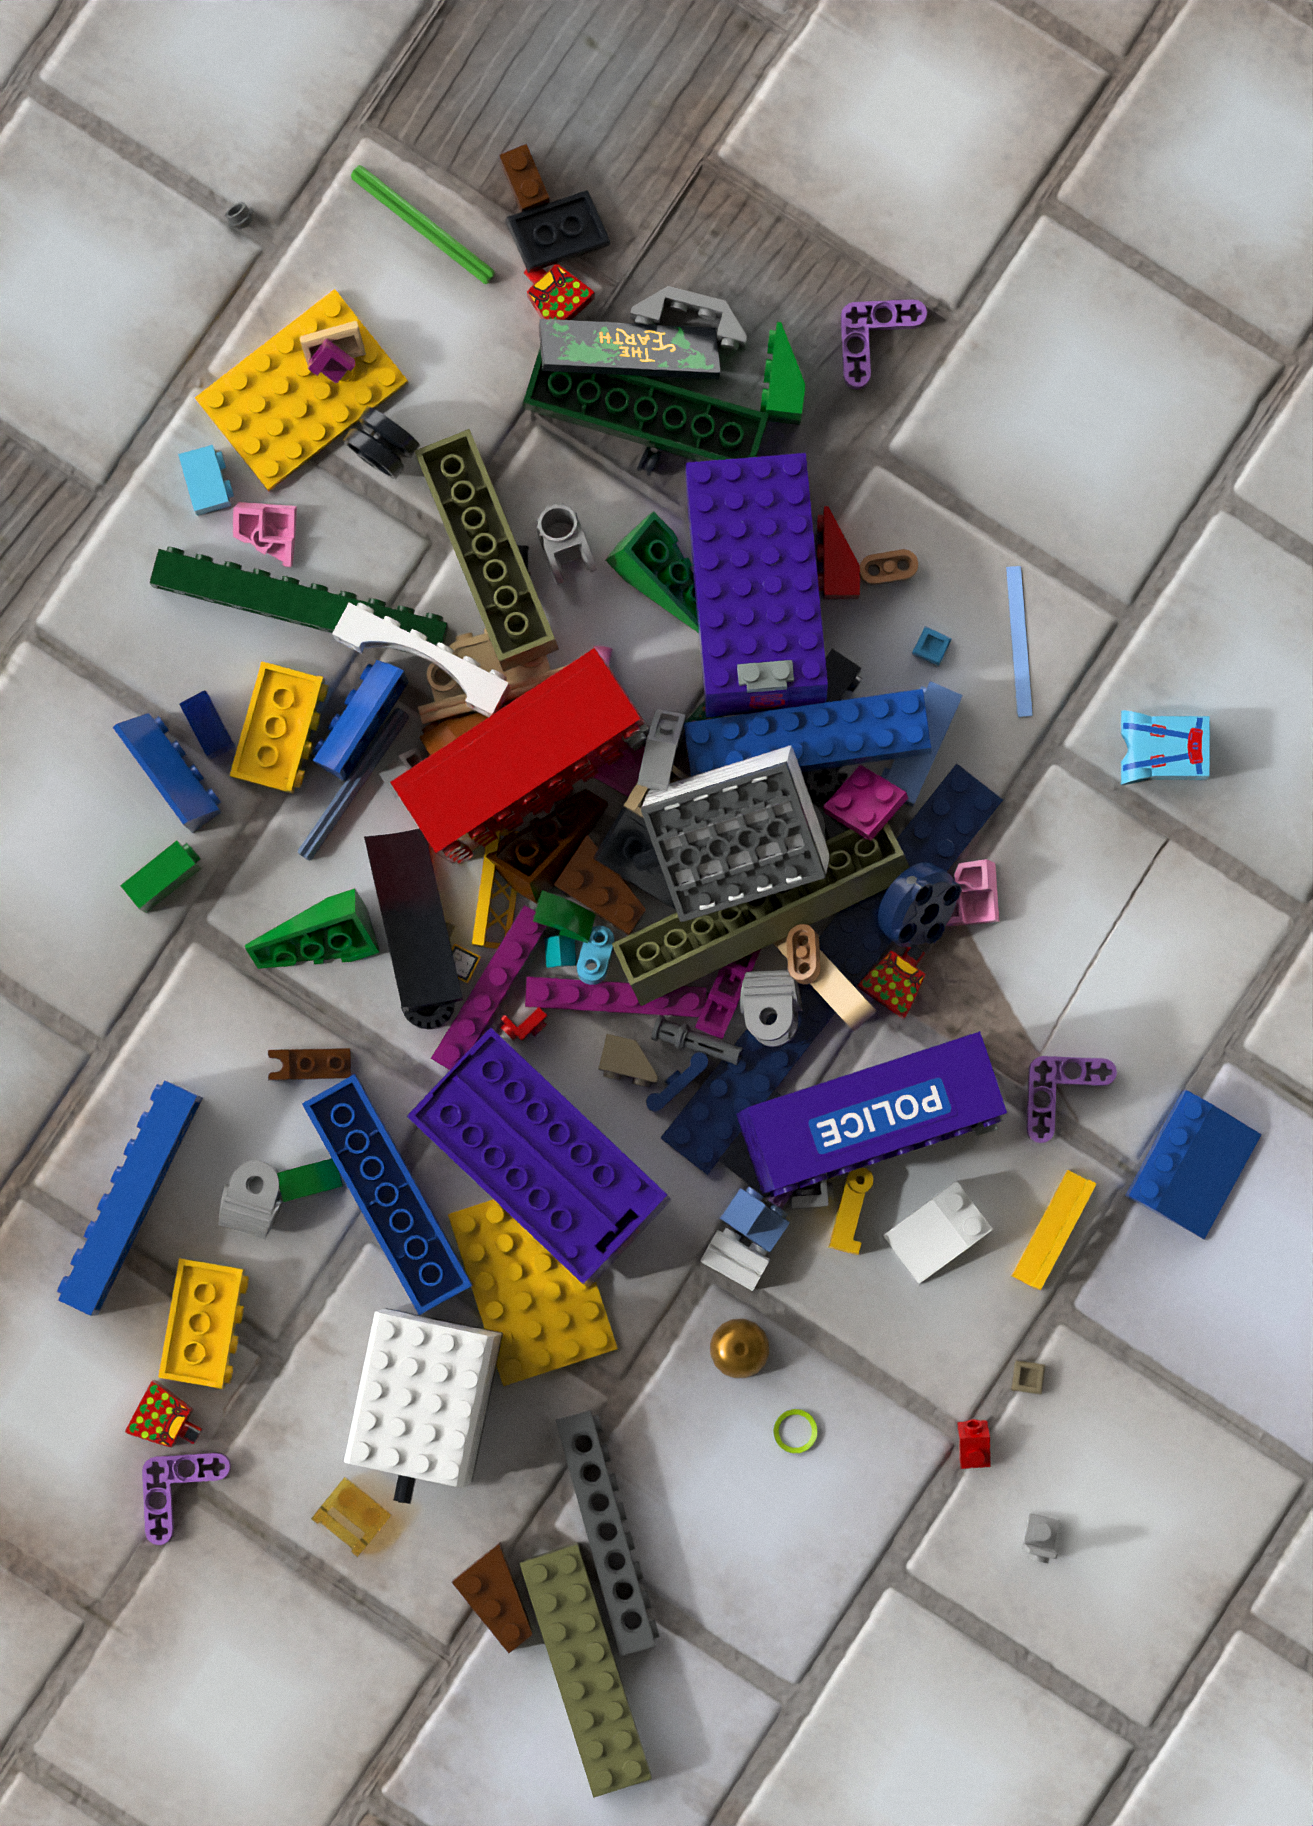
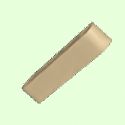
(837, 990)

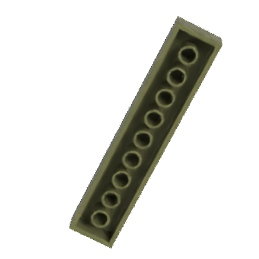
(680, 952)

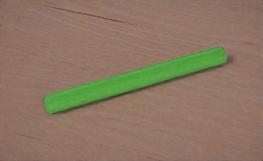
(422, 224)

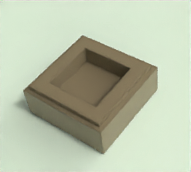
(1028, 1377)

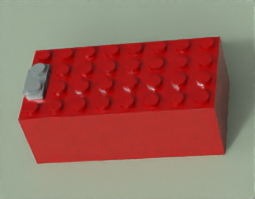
(521, 758)

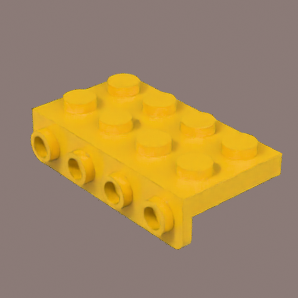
(279, 727)
(203, 1323)

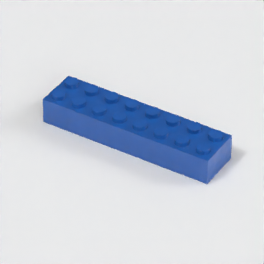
(819, 733)
(387, 1194)
(129, 1199)

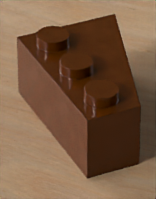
(600, 889)
(495, 1598)

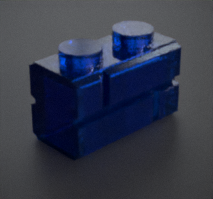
(207, 725)

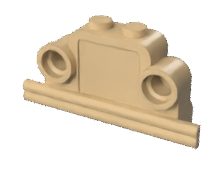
(451, 698)

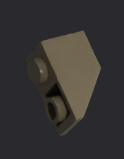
(626, 1058)

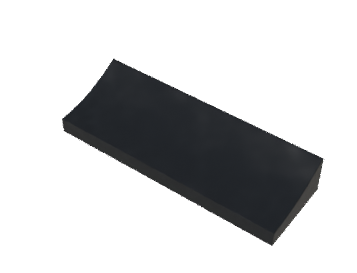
(413, 920)

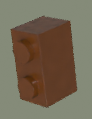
(524, 178)

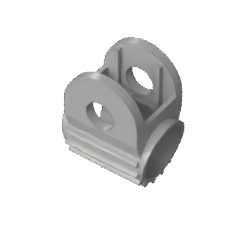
(574, 539)
(770, 994)
(250, 1211)

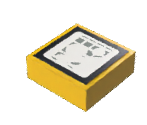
(465, 962)

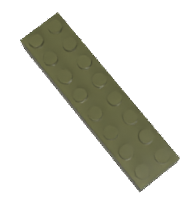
(486, 550)
(585, 1670)

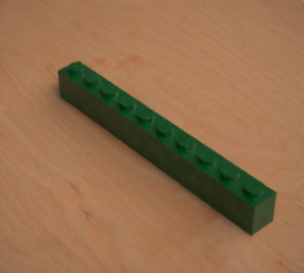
(273, 597)

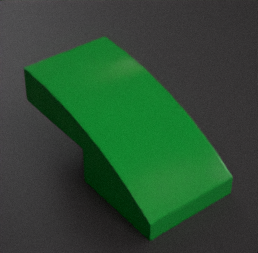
(564, 915)
(309, 1180)

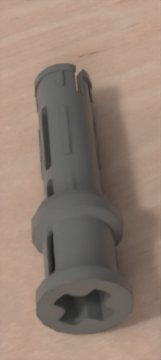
(683, 1037)

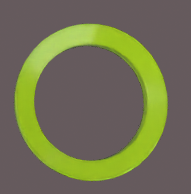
(795, 1412)

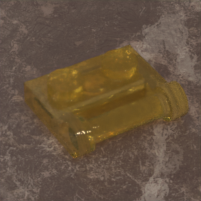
(357, 1508)

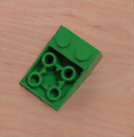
(786, 385)

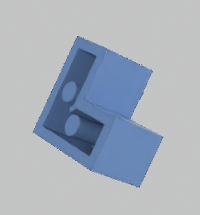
(755, 1219)

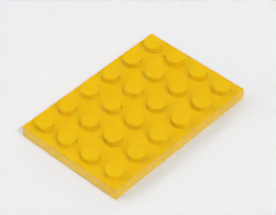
(282, 411)
(528, 1296)

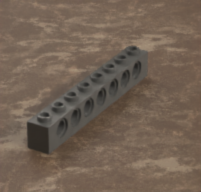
(627, 1638)

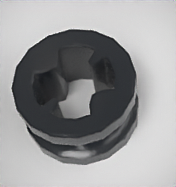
(648, 461)

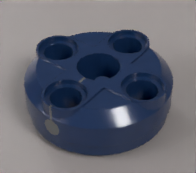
(918, 905)

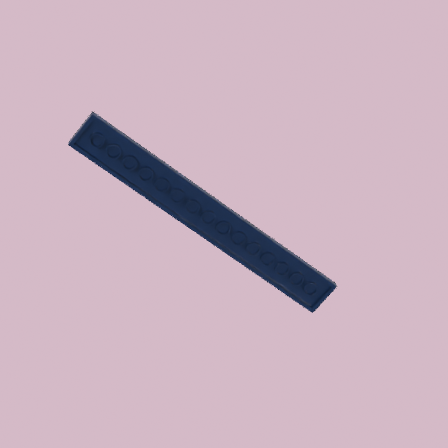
(853, 945)

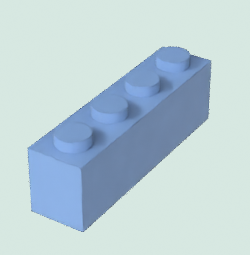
(912, 771)

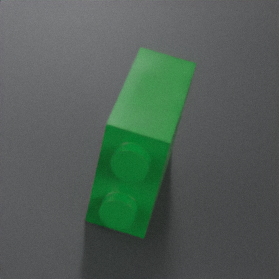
(162, 875)

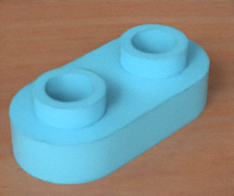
(596, 953)

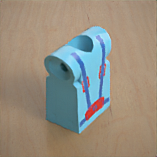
(1165, 747)

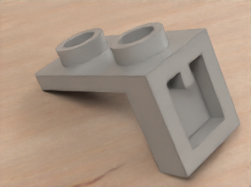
(808, 1199)
(1040, 1538)

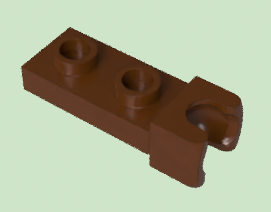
(311, 1064)

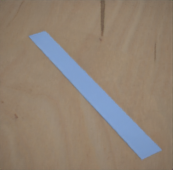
(1019, 641)

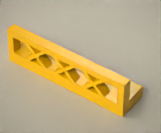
(485, 899)
(1053, 1230)

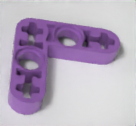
(861, 331)
(1058, 1076)
(171, 1476)

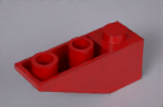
(840, 566)

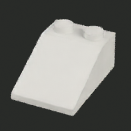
(937, 1232)

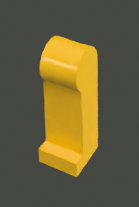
(849, 1209)

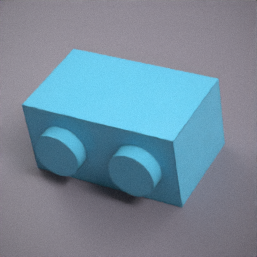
(205, 479)

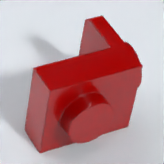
(532, 1025)
(974, 1444)

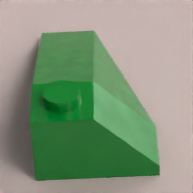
(657, 568)
(328, 930)

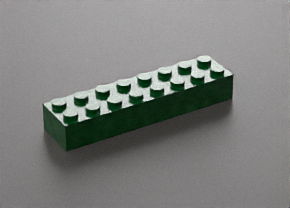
(648, 413)

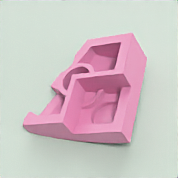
(268, 528)
(978, 896)

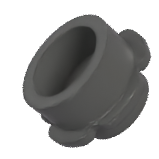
(239, 215)

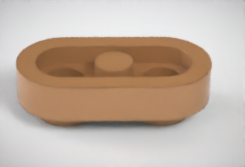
(888, 567)
(803, 956)

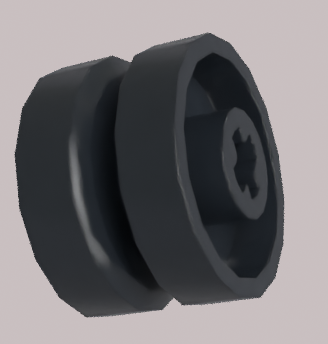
(379, 444)

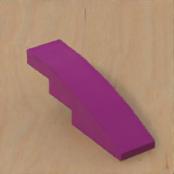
(725, 996)

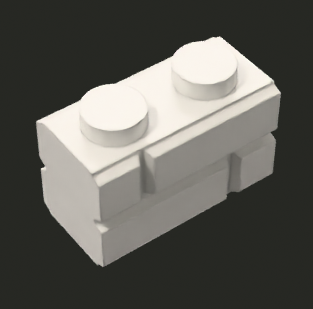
(735, 1259)

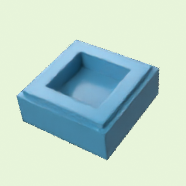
(931, 646)

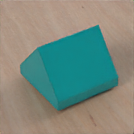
(560, 951)

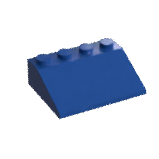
(361, 719)
(168, 770)
(1193, 1164)

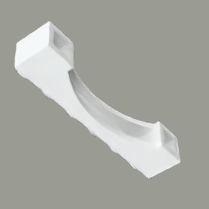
(362, 630)

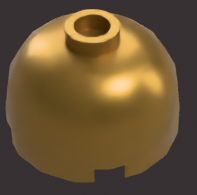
(739, 1348)

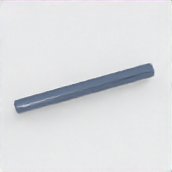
(353, 784)

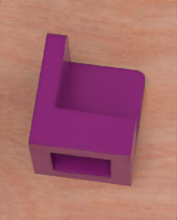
(331, 361)

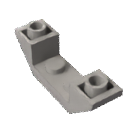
(651, 309)
(660, 749)

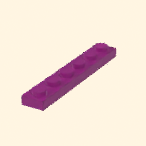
(489, 989)
(610, 997)

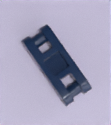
(677, 1082)

